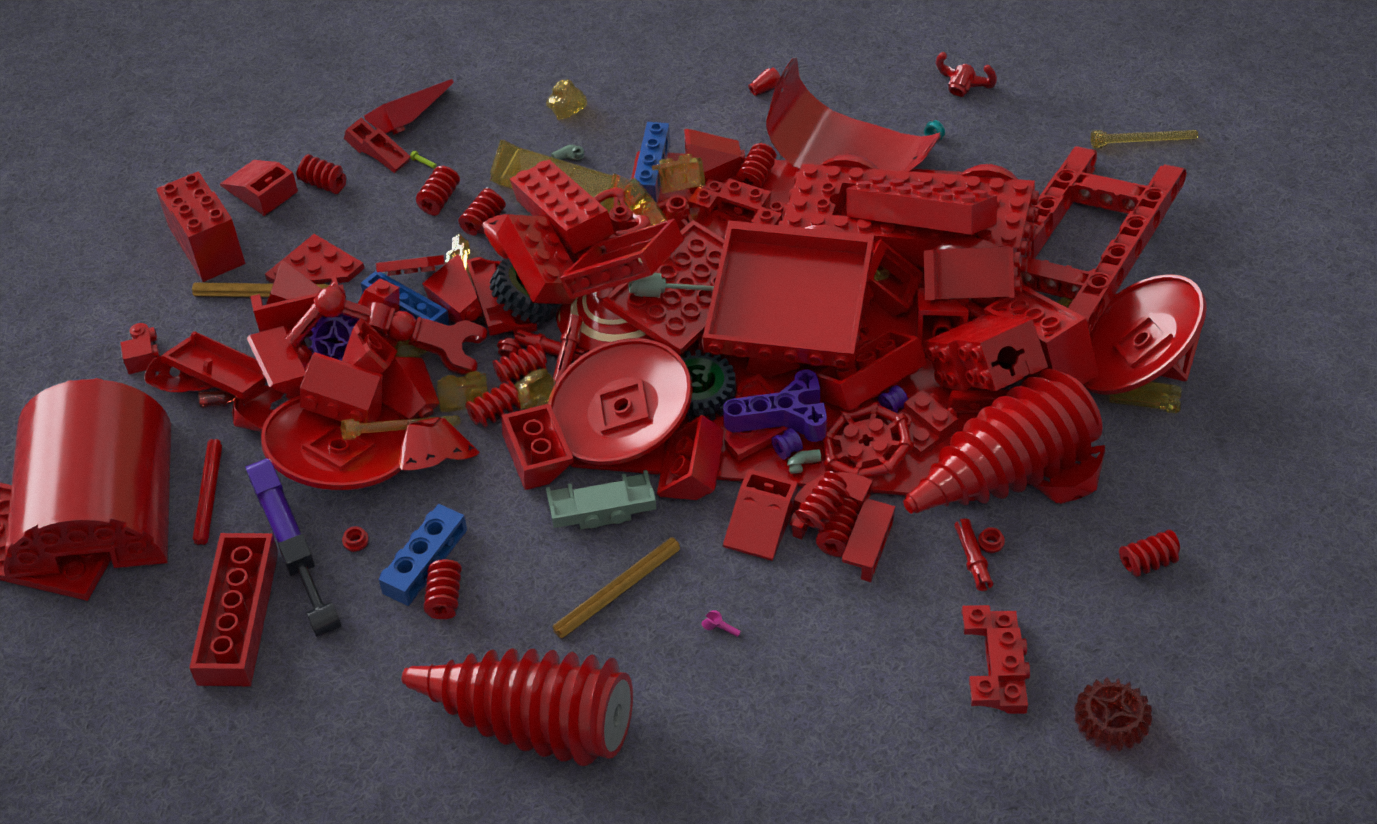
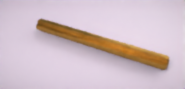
(234, 289)
(616, 587)

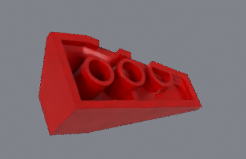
(402, 111)

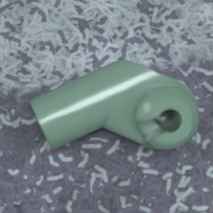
(569, 152)
(803, 457)

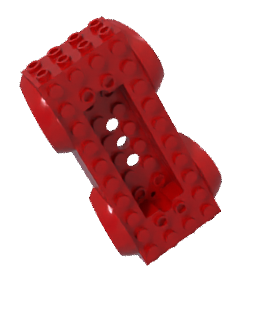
(821, 204)

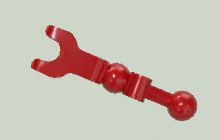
(401, 326)

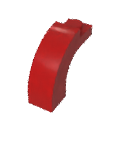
(857, 486)

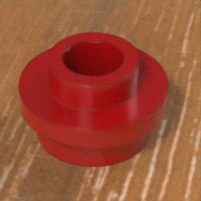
(508, 346)
(355, 533)
(994, 535)

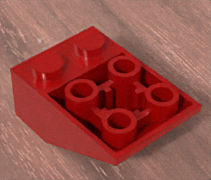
(262, 185)
(761, 514)

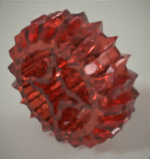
(1123, 726)

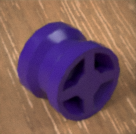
(893, 399)
(787, 443)

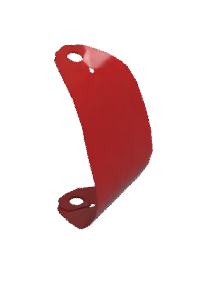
(812, 133)

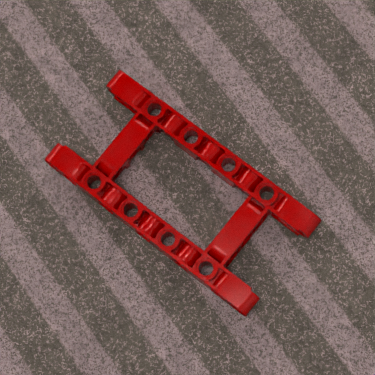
(1076, 183)

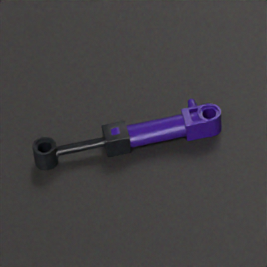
(290, 541)

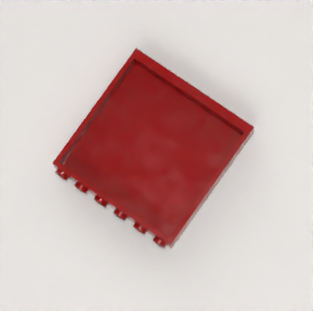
(789, 294)

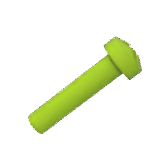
(414, 156)

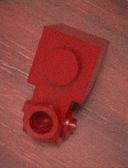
(140, 350)

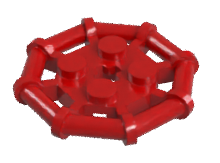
(871, 429)

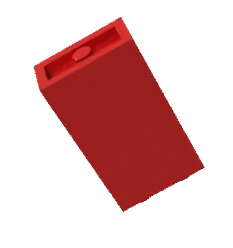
(972, 273)
(283, 313)

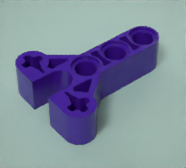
(794, 407)

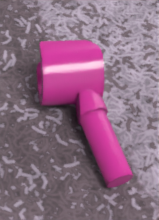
(715, 620)

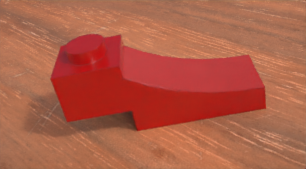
(376, 144)

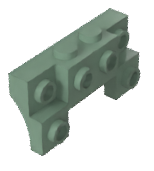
(601, 503)

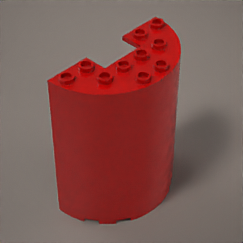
(89, 478)

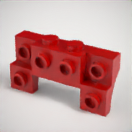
(739, 201)
(493, 314)
(1005, 653)

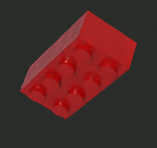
(536, 257)
(877, 366)

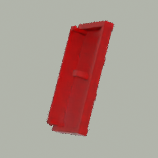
(216, 365)

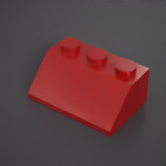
(280, 360)
(341, 390)
(536, 445)
(691, 460)

